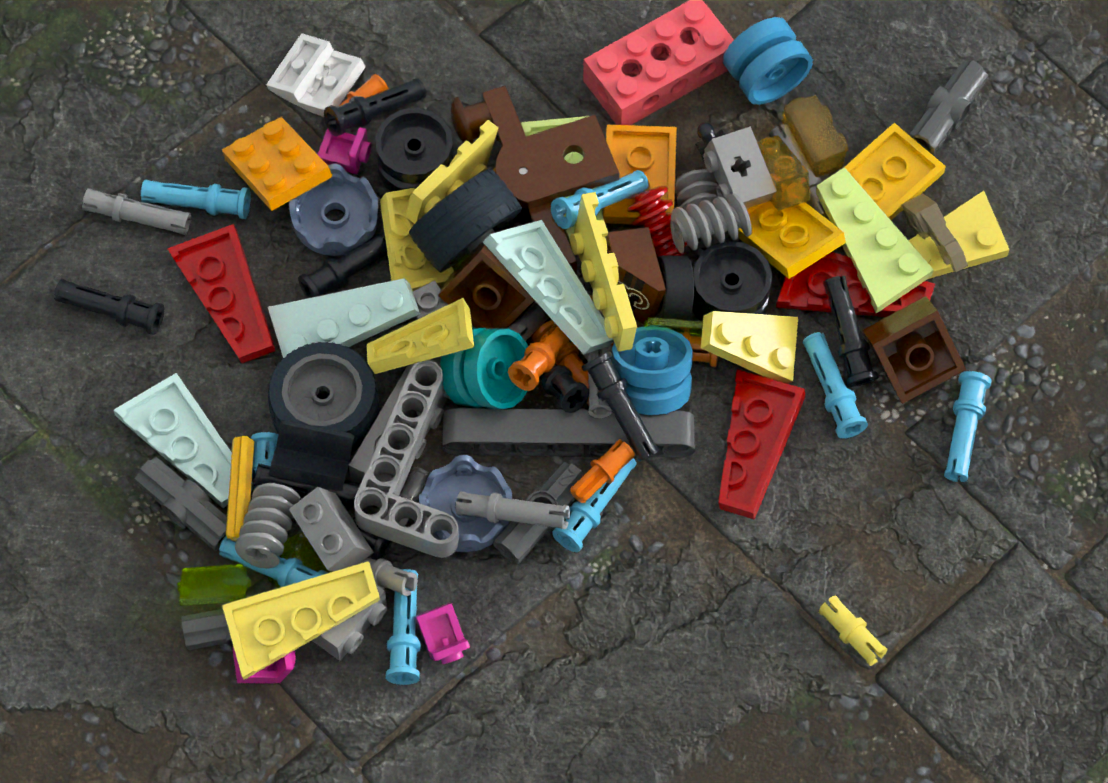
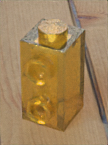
(815, 134)
(787, 173)

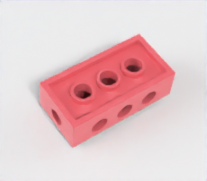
(658, 62)

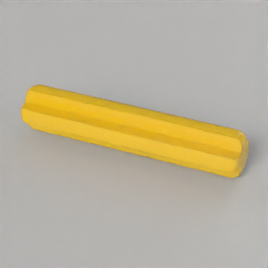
(239, 484)

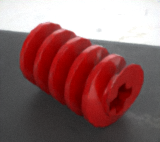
(653, 215)

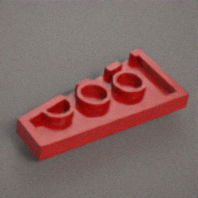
(225, 286)
(807, 290)
(757, 436)

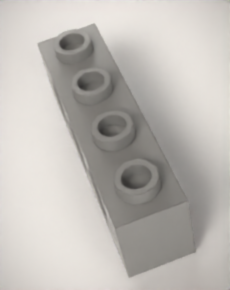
(363, 456)

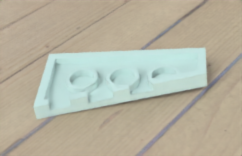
(549, 279)
(343, 316)
(182, 434)

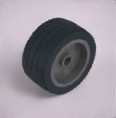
(465, 219)
(325, 389)

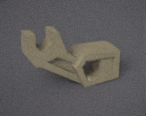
(927, 220)

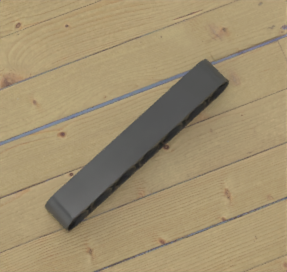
(557, 433)

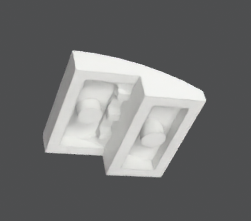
(315, 75)

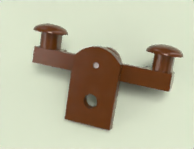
(536, 163)

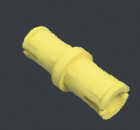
(852, 630)

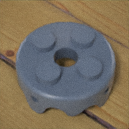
(340, 192)
(470, 477)

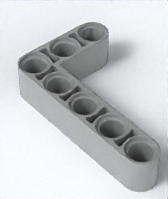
(398, 463)

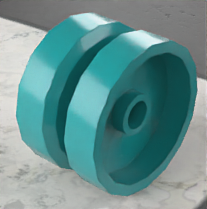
(480, 374)

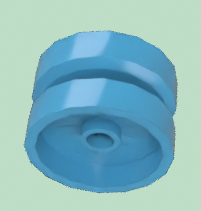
(767, 60)
(656, 370)

